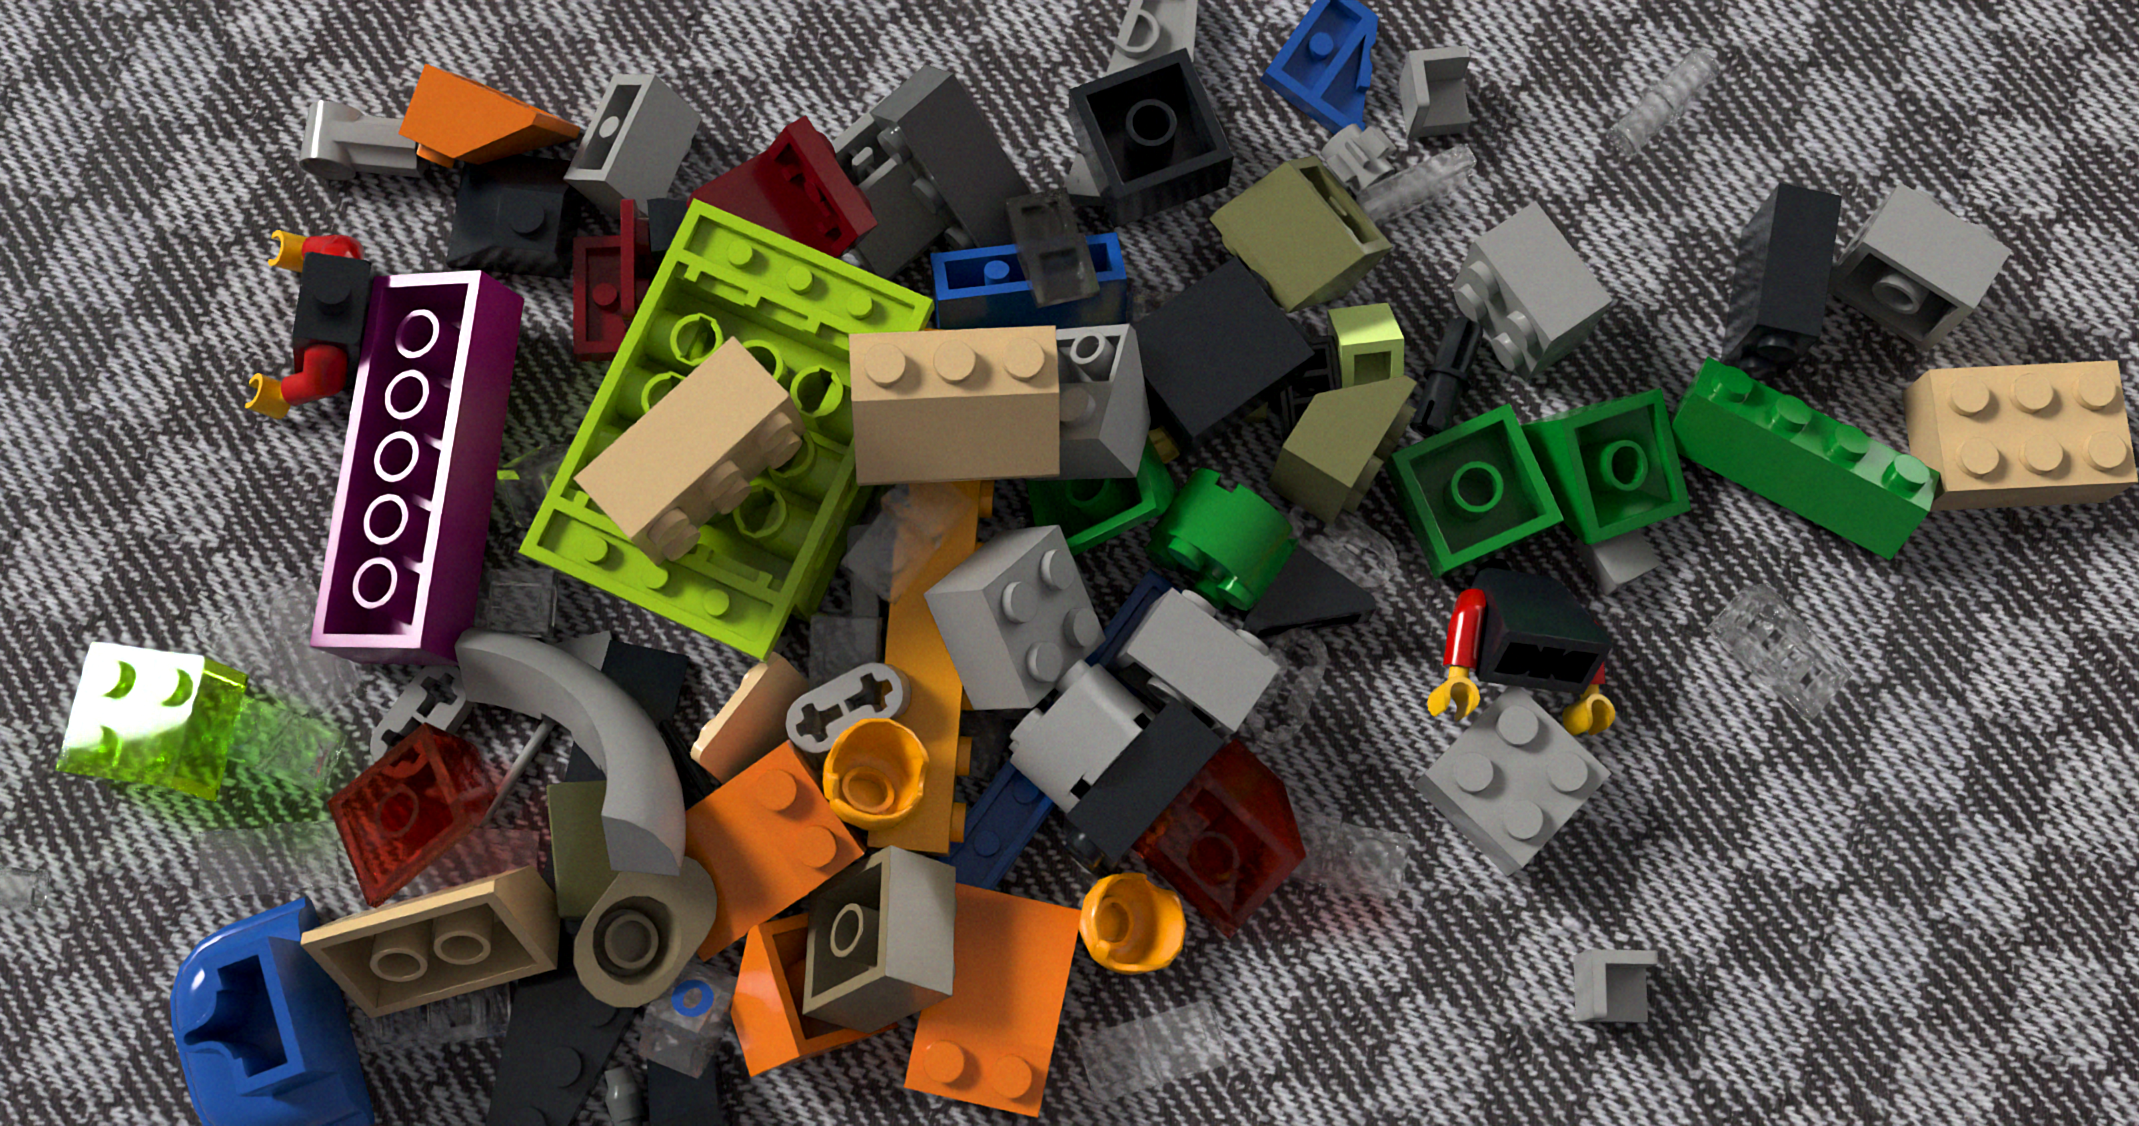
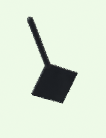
(656, 683)

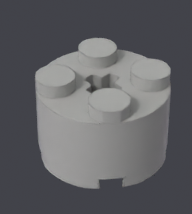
(1079, 734)

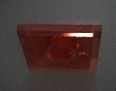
(411, 809)
(1227, 838)

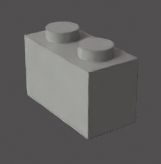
(633, 143)

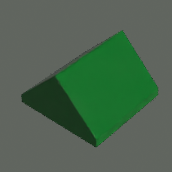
(1103, 508)

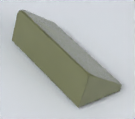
(578, 846)

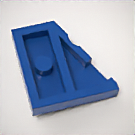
(1327, 63)

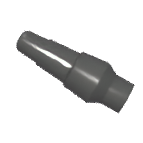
(624, 1097)

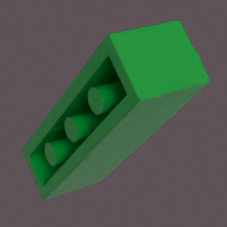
(1802, 458)

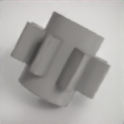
(1359, 157)

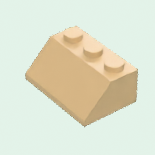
(955, 405)
(441, 942)

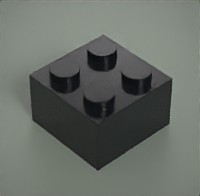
(1150, 137)

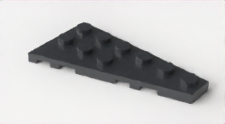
(556, 1029)

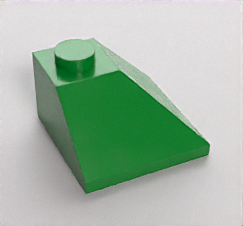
(1611, 465)

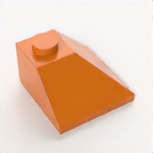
(474, 122)
(771, 997)

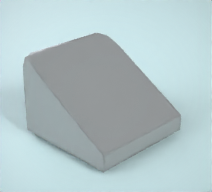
(1617, 560)

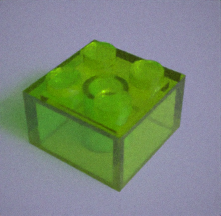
(152, 721)

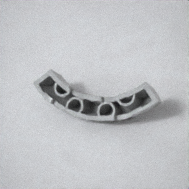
(643, 793)

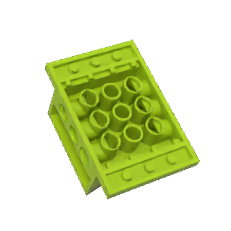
(790, 531)

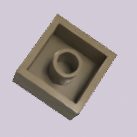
(880, 940)

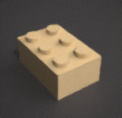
(2022, 434)
(695, 453)

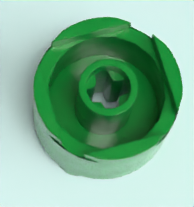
(1222, 541)

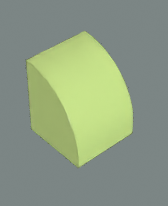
(1367, 343)

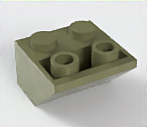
(1301, 234)
(1342, 446)

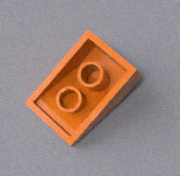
(767, 842)
(1008, 995)

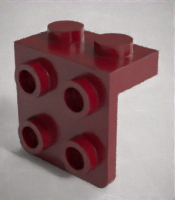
(796, 192)
(610, 285)

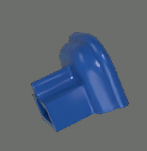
(266, 1028)

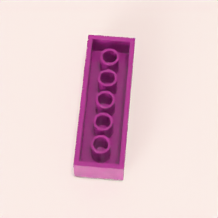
(418, 469)

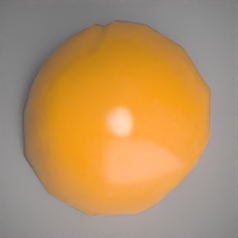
(875, 773)
(1132, 924)

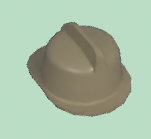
(644, 933)

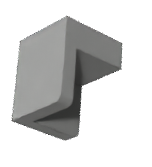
(1435, 91)
(1612, 985)

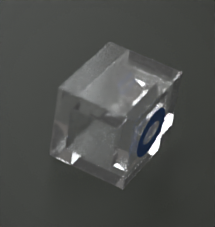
(689, 1019)

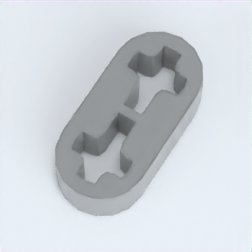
(841, 694)
(415, 704)

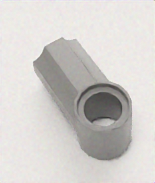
(346, 141)

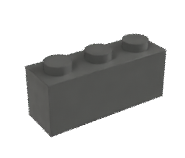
(951, 156)

